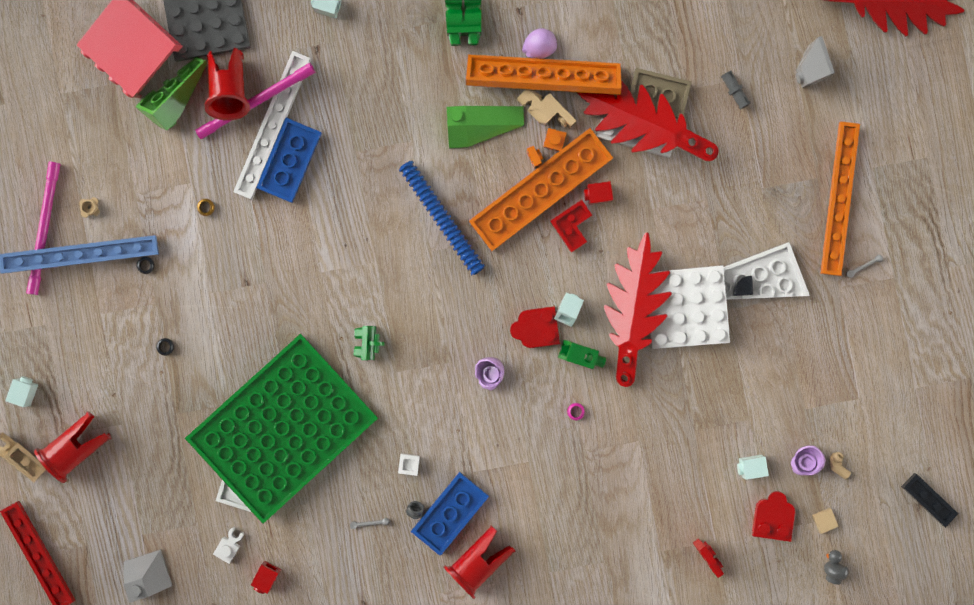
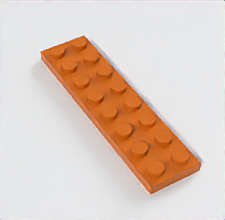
(543, 74)
(540, 189)

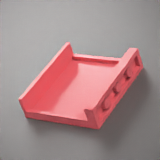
(128, 45)

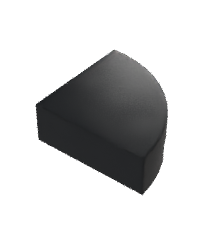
(743, 287)

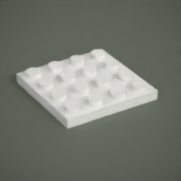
(694, 309)

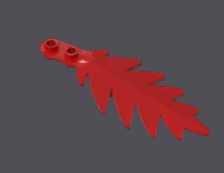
(897, 10)
(643, 120)
(635, 306)

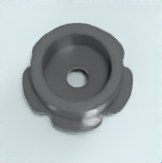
(415, 510)

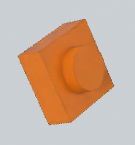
(554, 139)
(535, 156)

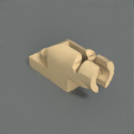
(545, 109)
(20, 458)

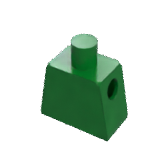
(576, 354)

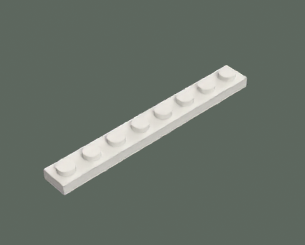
(269, 130)

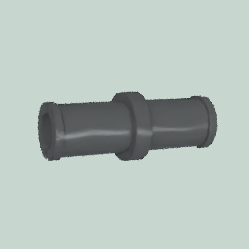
(735, 90)

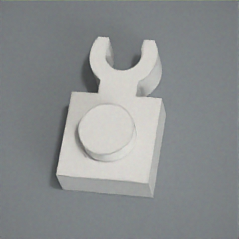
(227, 547)

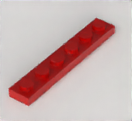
(37, 554)

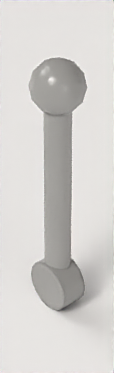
(850, 273)
(353, 525)

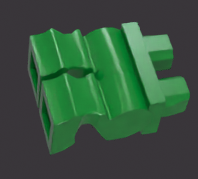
(463, 24)

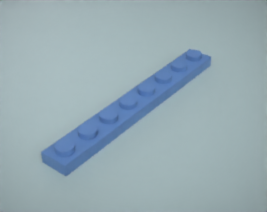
(78, 254)

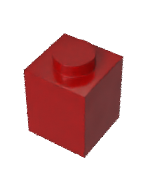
(598, 193)
(265, 577)

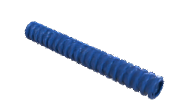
(441, 217)

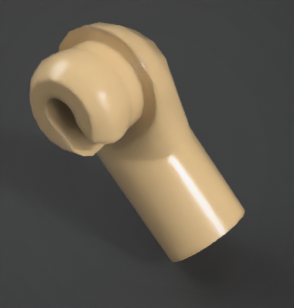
(836, 465)

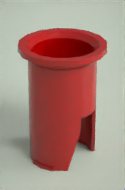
(227, 89)
(66, 452)
(471, 570)

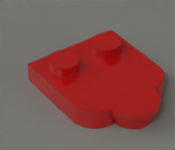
(536, 327)
(774, 518)

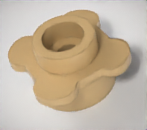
(85, 212)

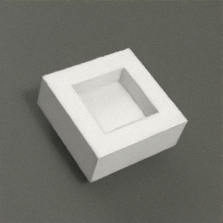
(409, 464)

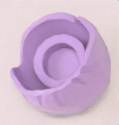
(540, 44)
(489, 372)
(808, 461)

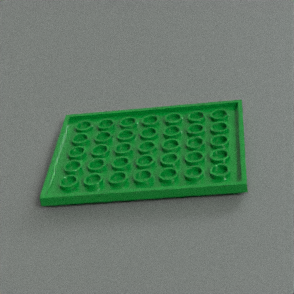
(281, 428)

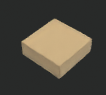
(825, 520)

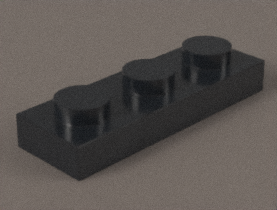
(929, 500)

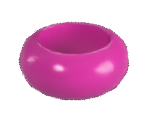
(569, 411)

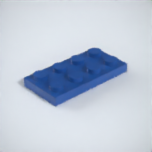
(289, 160)
(449, 513)

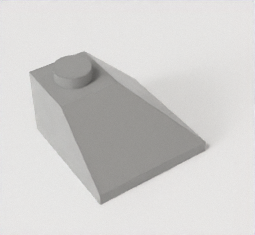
(815, 64)
(145, 576)

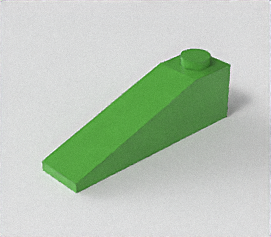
(169, 101)
(480, 123)

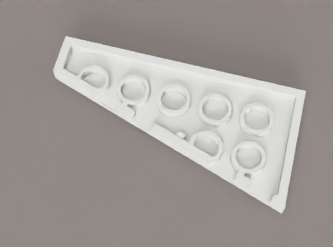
(772, 272)

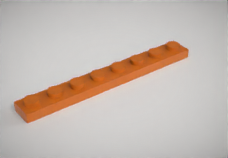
(840, 198)

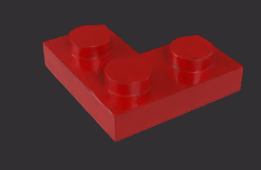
(567, 223)
(708, 555)

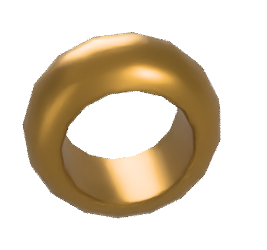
(211, 209)

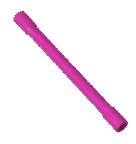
(299, 75)
(51, 179)

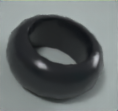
(152, 265)
(158, 346)

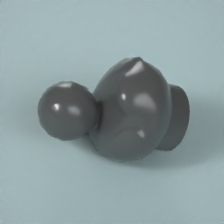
(834, 570)

